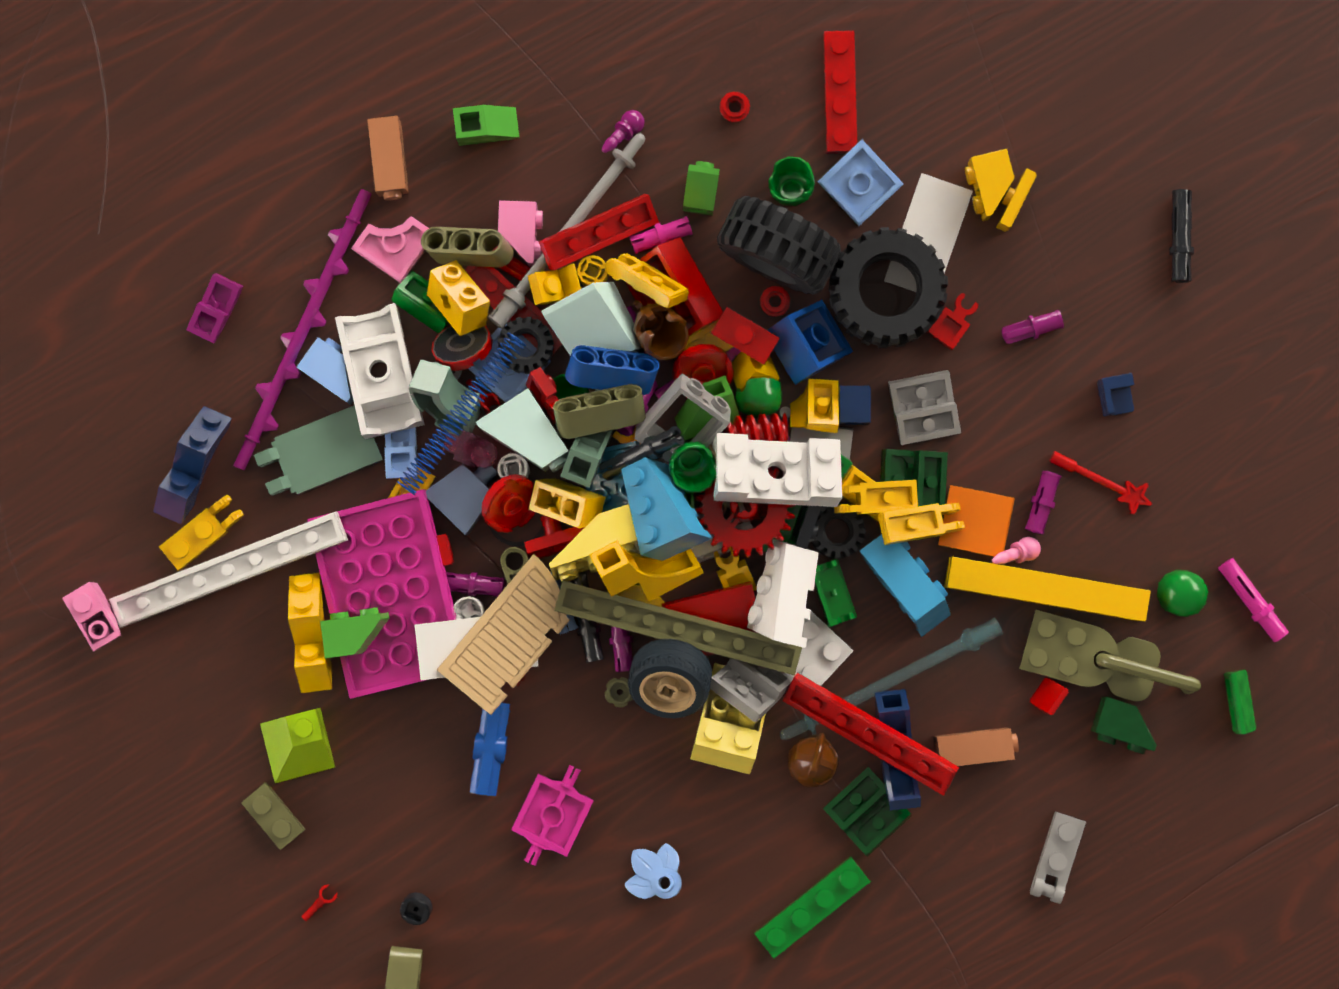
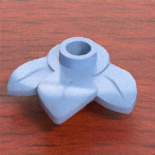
(651, 869)

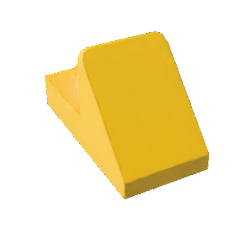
(554, 285)

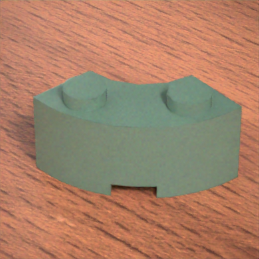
(437, 392)

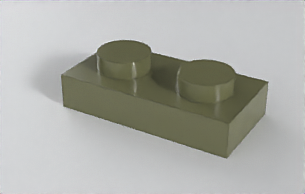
(273, 816)

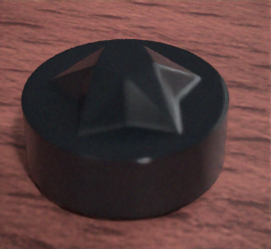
(416, 908)

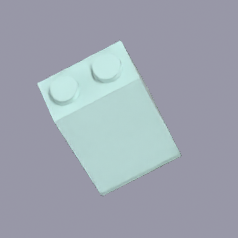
(593, 318)
(526, 431)

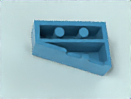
(660, 511)
(908, 583)

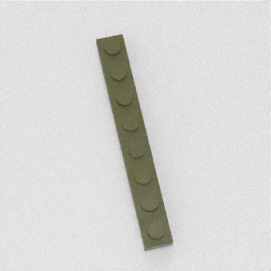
(671, 624)

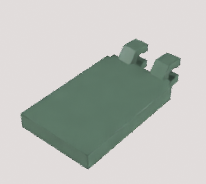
(319, 453)

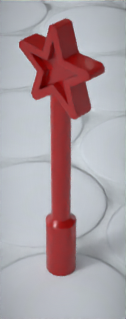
(1130, 494)

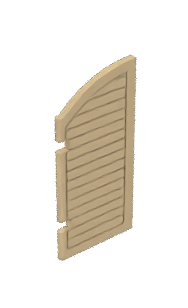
(507, 637)

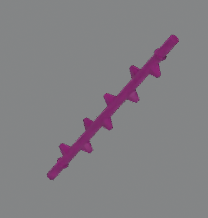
(294, 340)

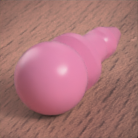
(1024, 550)

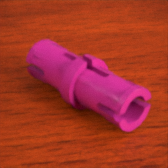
(660, 234)

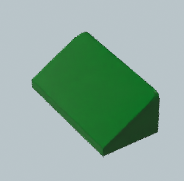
(413, 298)
(1239, 702)

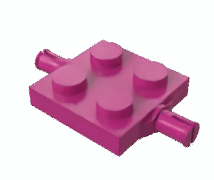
(552, 815)

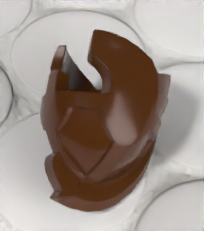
(660, 330)
(813, 761)

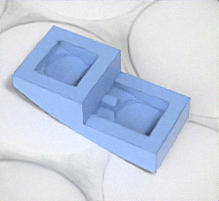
(400, 452)

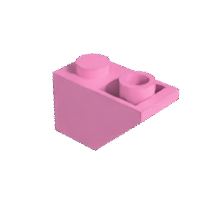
(519, 226)
(93, 615)

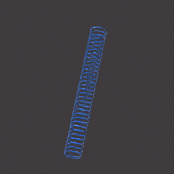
(461, 414)

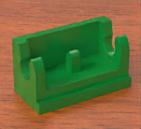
(833, 593)

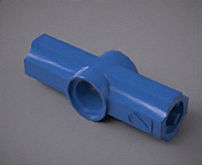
(490, 751)

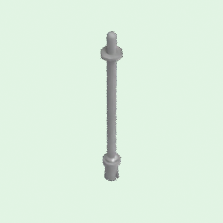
(515, 297)

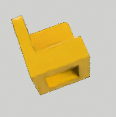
(748, 368)

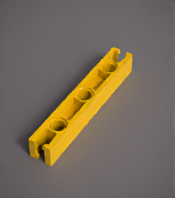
(1047, 589)

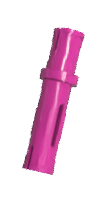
(1253, 600)

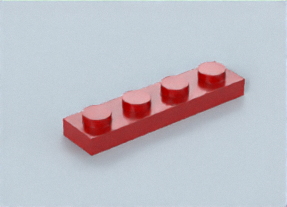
(840, 91)
(598, 232)
(494, 285)

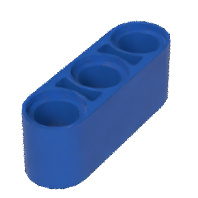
(610, 368)

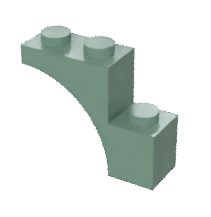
(586, 457)

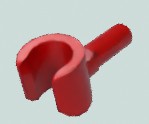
(490, 400)
(319, 902)

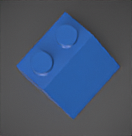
(809, 341)

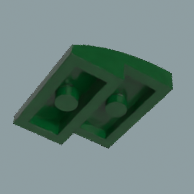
(924, 466)
(865, 812)

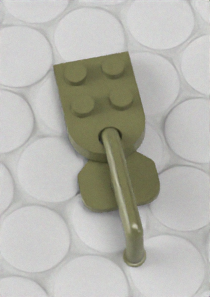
(1067, 649)

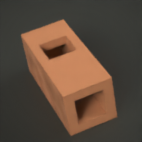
(388, 157)
(977, 746)

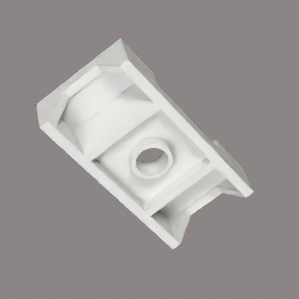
(384, 402)
(809, 471)

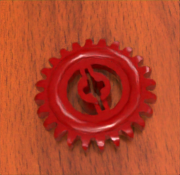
(740, 539)

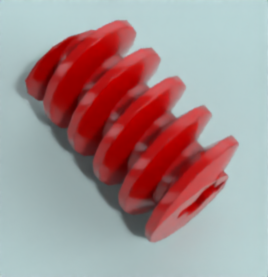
(762, 430)

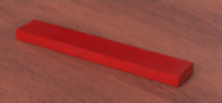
(870, 734)

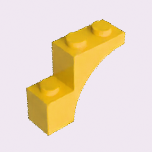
(623, 569)
(304, 618)

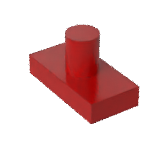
(745, 335)
(554, 540)

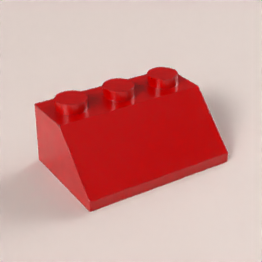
(676, 262)

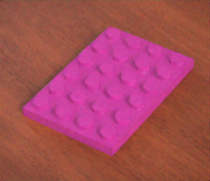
(393, 566)

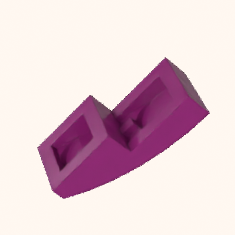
(214, 308)

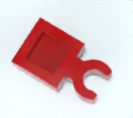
(951, 325)
(543, 390)

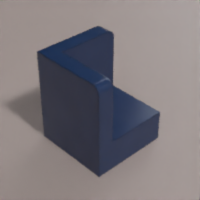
(1116, 394)
(854, 405)

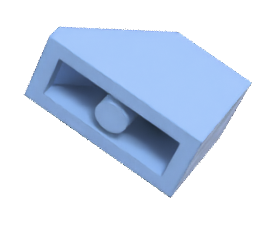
(328, 367)

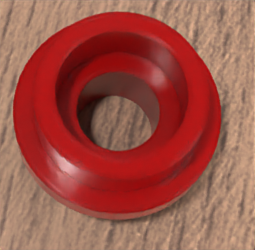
(734, 97)
(775, 291)

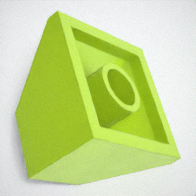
(297, 745)

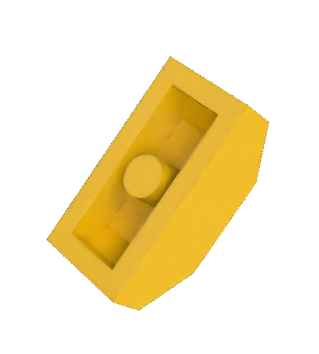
(817, 406)

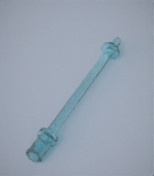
(969, 641)

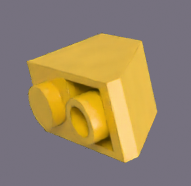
(991, 178)

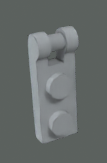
(1057, 856)

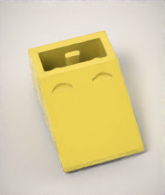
(601, 531)
(726, 735)

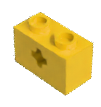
(458, 297)
(565, 502)

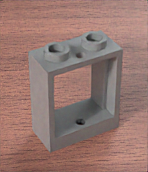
(695, 392)

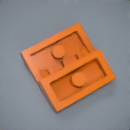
(984, 518)

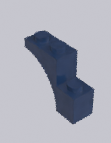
(192, 457)
(894, 710)

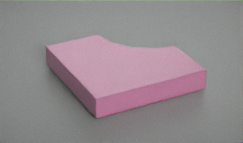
(392, 249)

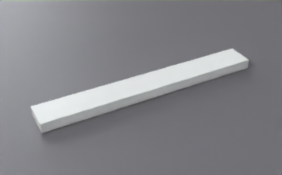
(228, 569)

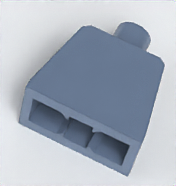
(461, 495)

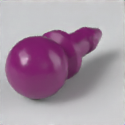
(631, 123)

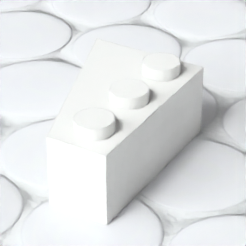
(783, 593)

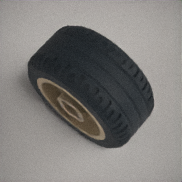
(670, 678)

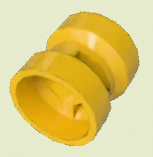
(593, 274)

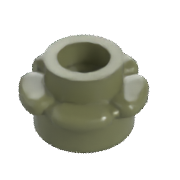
(611, 692)

